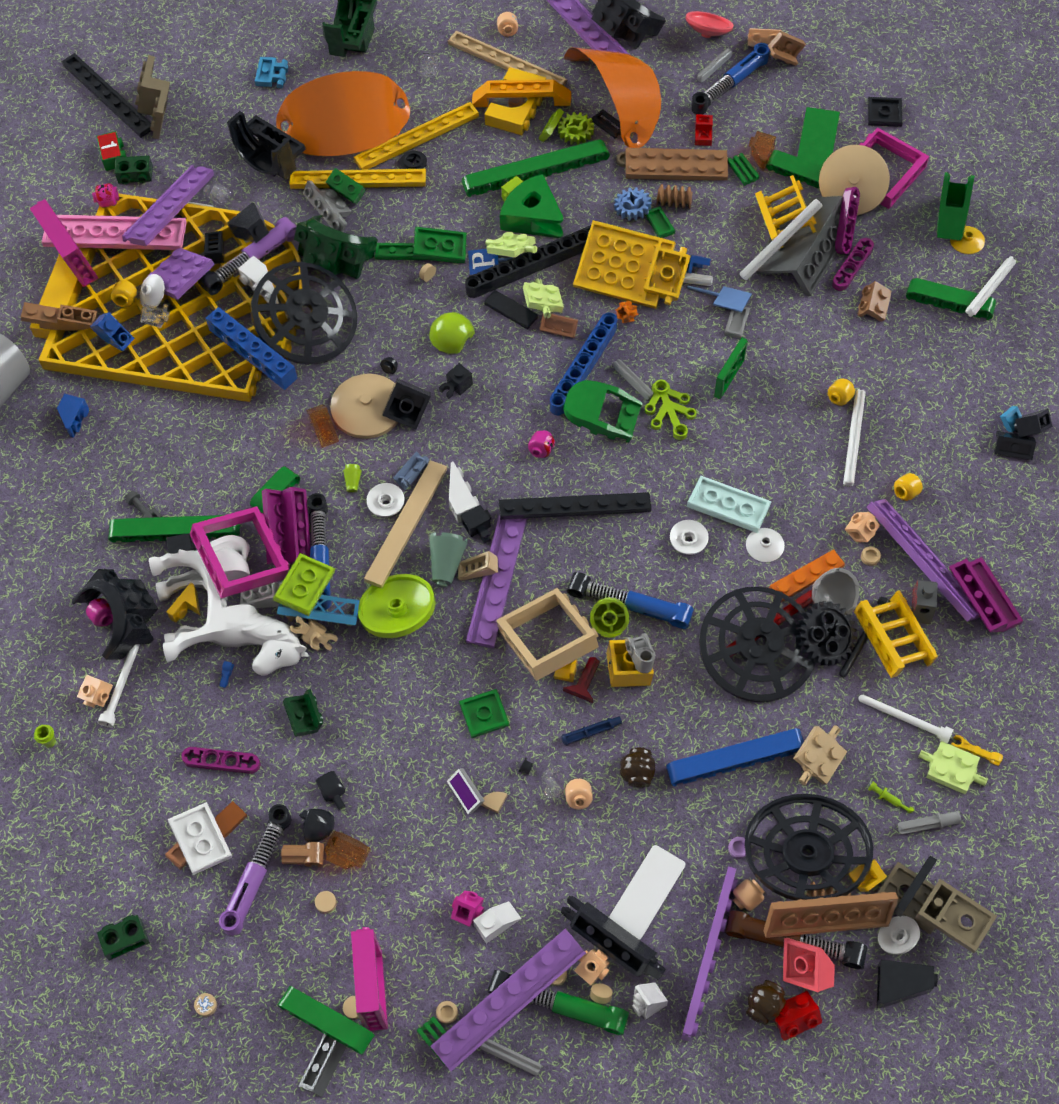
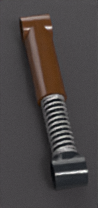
(743, 926)

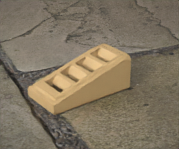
(489, 566)

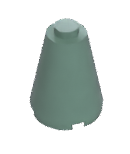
(445, 555)

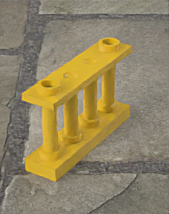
(769, 212)
(883, 645)

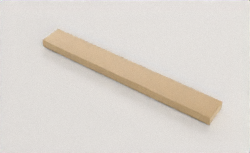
(498, 56)
(405, 524)

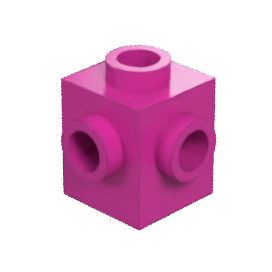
(467, 907)

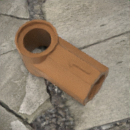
(307, 854)

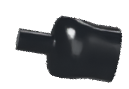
(331, 789)

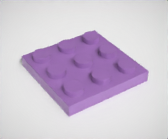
(182, 271)

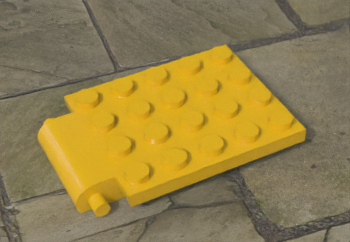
(631, 266)

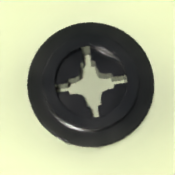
(410, 156)

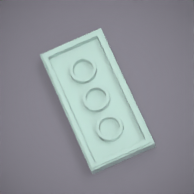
(729, 504)

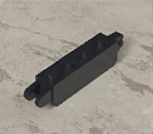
(612, 939)

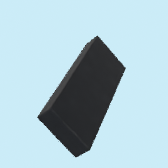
(511, 309)
(915, 885)

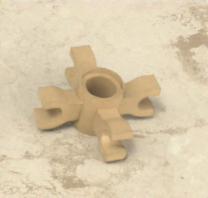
(313, 633)

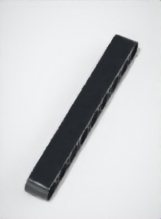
(526, 264)

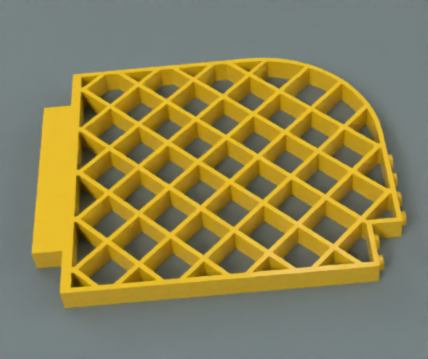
(64, 289)

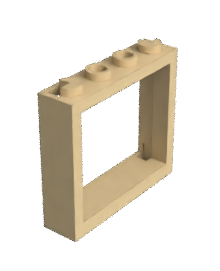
(559, 657)

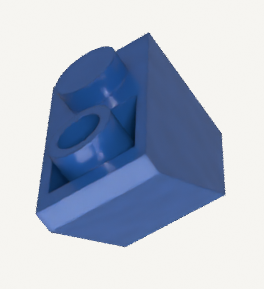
(112, 331)
(72, 411)

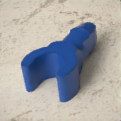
(227, 669)

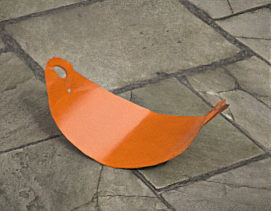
(631, 88)
(344, 113)

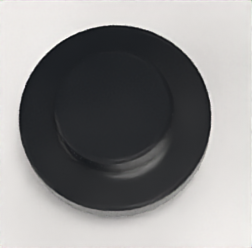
(389, 365)

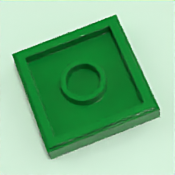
(484, 713)

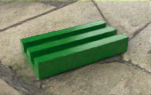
(747, 164)
(427, 1025)

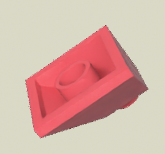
(807, 966)

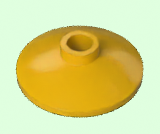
(970, 244)

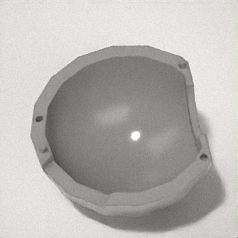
(837, 586)

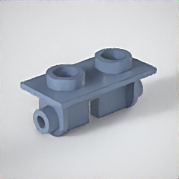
(411, 470)

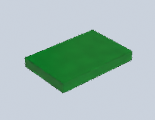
(439, 245)
(730, 368)

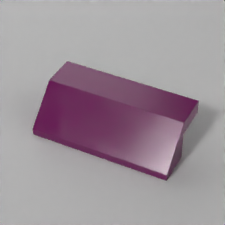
(288, 519)
(986, 595)

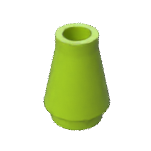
(352, 477)
(45, 735)

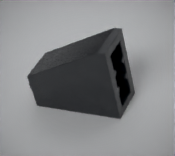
(249, 224)
(903, 981)

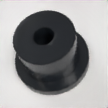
(526, 766)

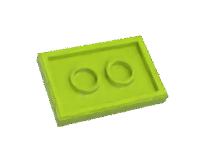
(304, 584)

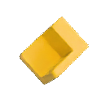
(567, 672)
(873, 878)

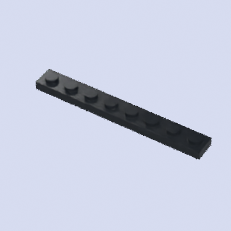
(107, 95)
(574, 505)

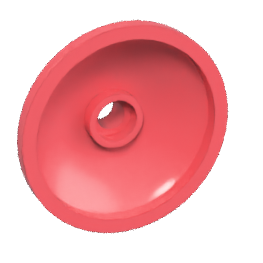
(708, 23)

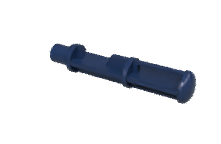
(590, 730)

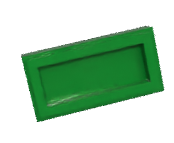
(660, 222)

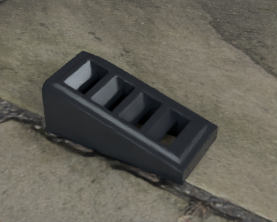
(215, 248)

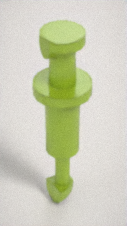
(889, 797)

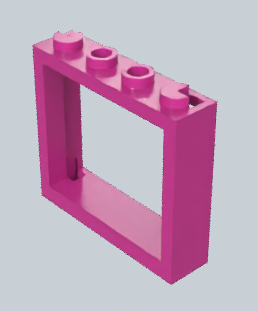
(903, 150)
(63, 242)
(223, 586)
(369, 979)

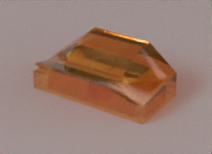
(346, 851)

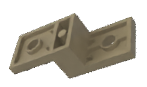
(152, 96)
(941, 908)

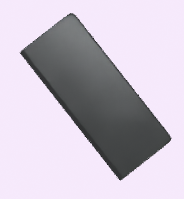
(319, 1074)

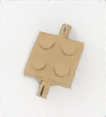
(820, 755)

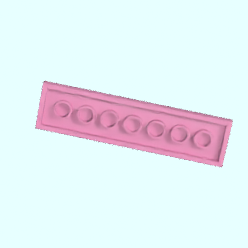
(108, 232)

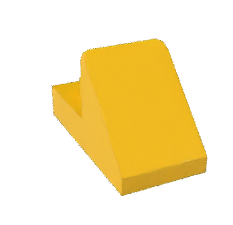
(187, 600)

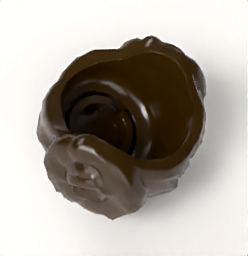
(638, 767)
(766, 1002)

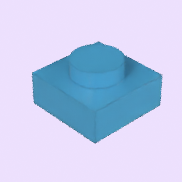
(1008, 418)

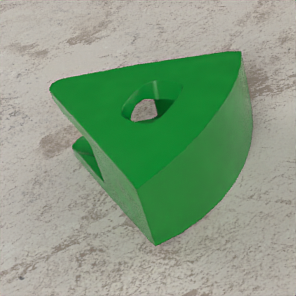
(954, 208)
(532, 210)

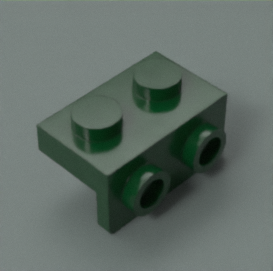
(303, 713)

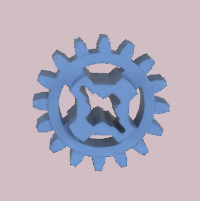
(632, 204)

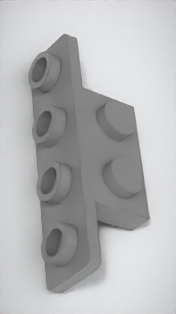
(328, 204)

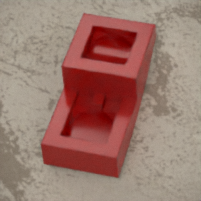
(703, 130)

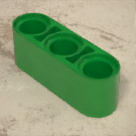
(279, 481)

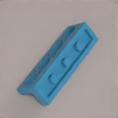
(326, 615)

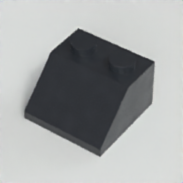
(406, 404)

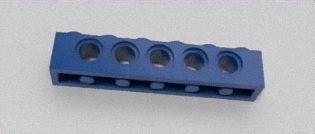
(251, 348)

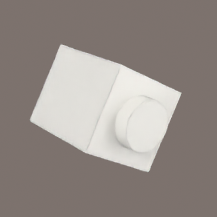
(496, 921)

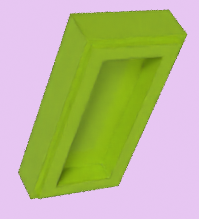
(551, 124)

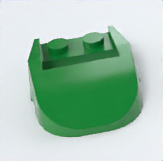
(585, 404)

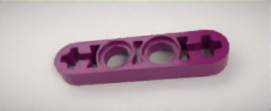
(847, 220)
(851, 263)
(220, 763)

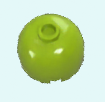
(609, 617)

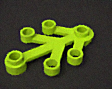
(669, 407)

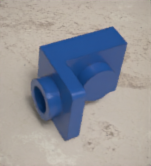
(697, 261)

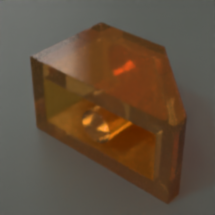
(762, 148)
(322, 425)

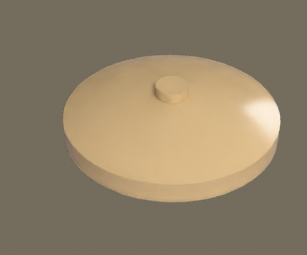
(858, 168)
(360, 404)

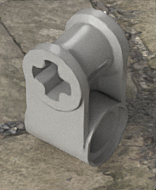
(641, 650)

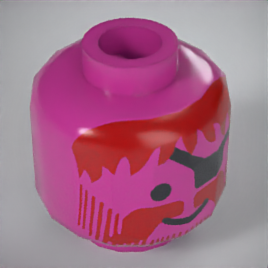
(106, 195)
(541, 444)
(99, 612)

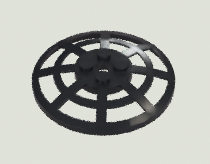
(301, 320)
(750, 650)
(811, 840)

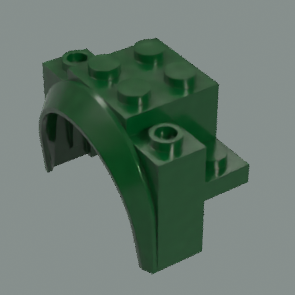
(351, 27)
(332, 248)

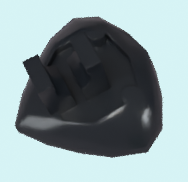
(317, 824)

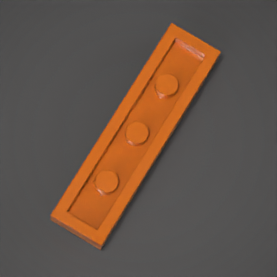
(807, 574)

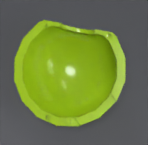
(450, 332)

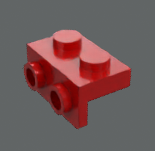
(798, 1016)

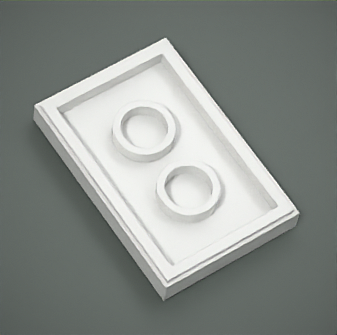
(199, 838)

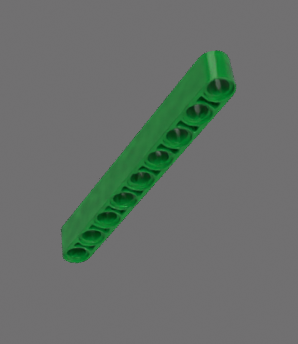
(545, 164)

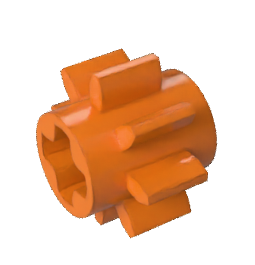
(626, 311)

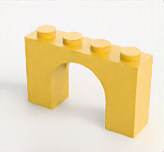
(518, 118)

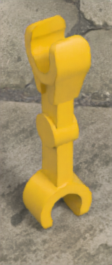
(994, 757)

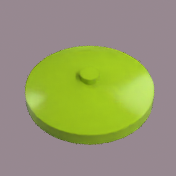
(398, 607)

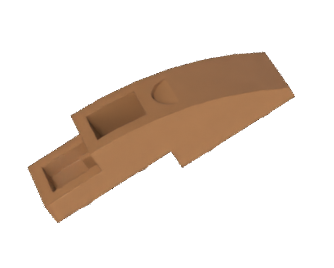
(62, 318)

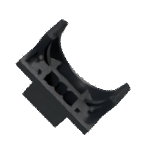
(627, 20)
(273, 150)
(130, 609)

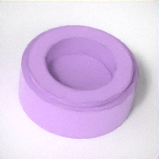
(736, 847)

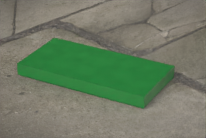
(818, 135)

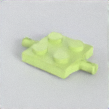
(511, 245)
(543, 297)
(953, 767)

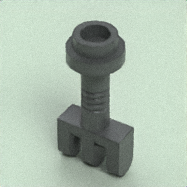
(133, 498)

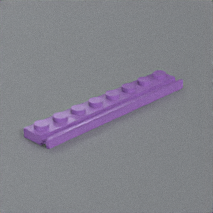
(580, 20)
(168, 205)
(923, 557)
(495, 587)
(708, 964)
(508, 999)

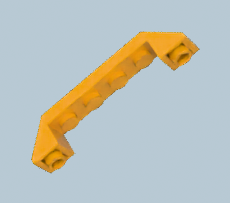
(521, 88)

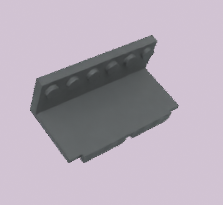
(808, 253)

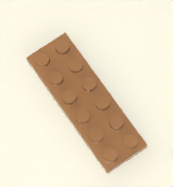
(676, 164)
(830, 914)

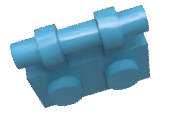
(266, 72)

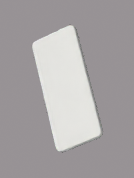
(647, 891)

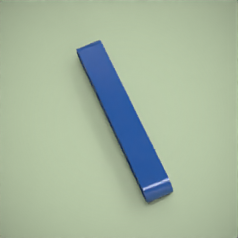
(606, 329)
(734, 756)

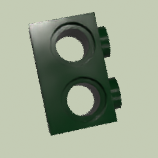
(133, 169)
(124, 942)

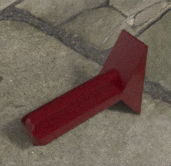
(586, 677)

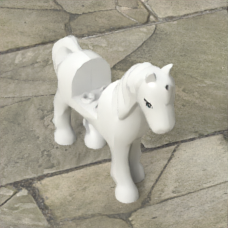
(226, 624)

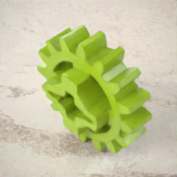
(575, 128)

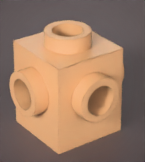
(862, 526)
(94, 691)
(586, 969)

